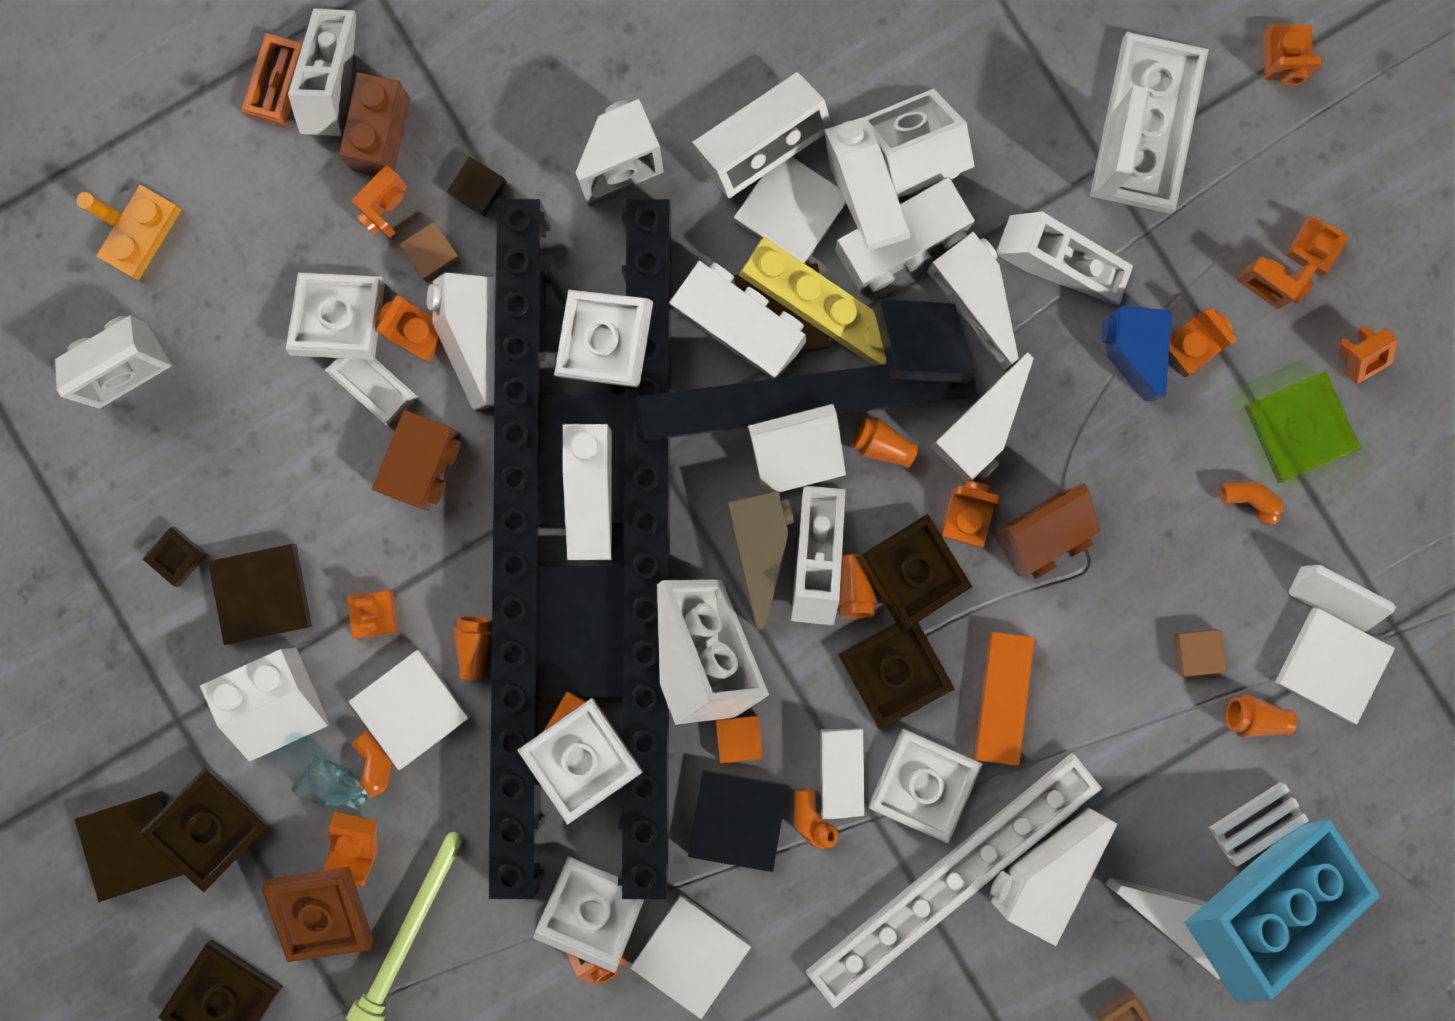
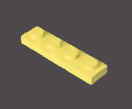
(815, 300)

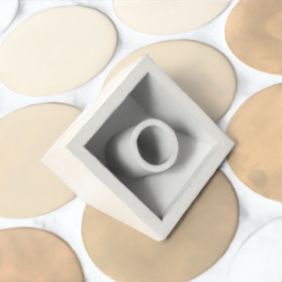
(921, 142)
(619, 152)
(110, 362)
(266, 703)

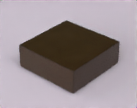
(476, 186)
(174, 556)

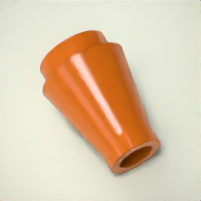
(882, 443)
(856, 590)
(473, 646)
(1256, 717)

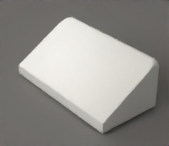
(1340, 597)
(841, 773)

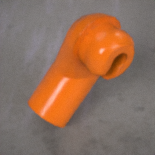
(1266, 502)
(376, 767)
(810, 824)

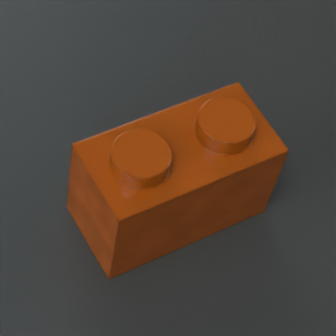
(374, 124)
(417, 461)

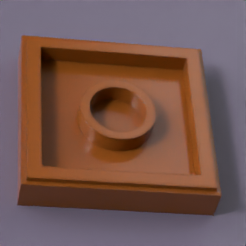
(318, 914)

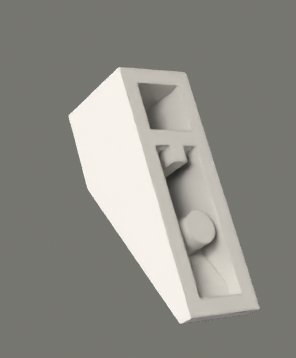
(324, 73)
(865, 183)
(1063, 256)
(975, 284)
(466, 326)
(982, 430)
(588, 491)
(818, 556)
(1167, 913)

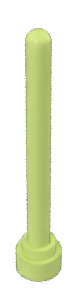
(372, 1005)

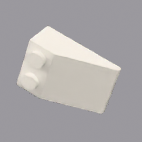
(704, 653)
(1050, 877)

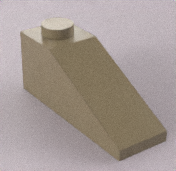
(761, 540)

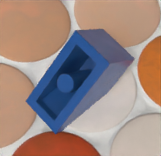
(1140, 347)

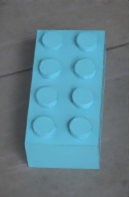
(1282, 911)

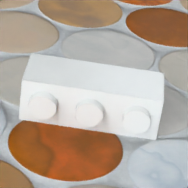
(763, 134)
(934, 220)
(739, 319)

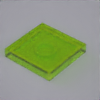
(1302, 427)

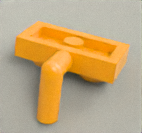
(136, 231)

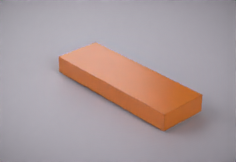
(1004, 698)

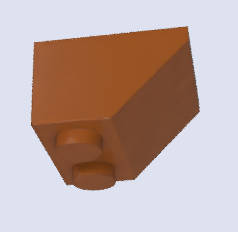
(1048, 531)

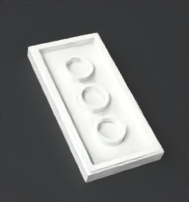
(1174, 82)

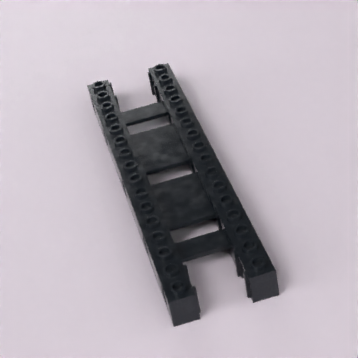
(576, 624)

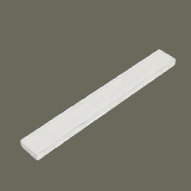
(953, 880)

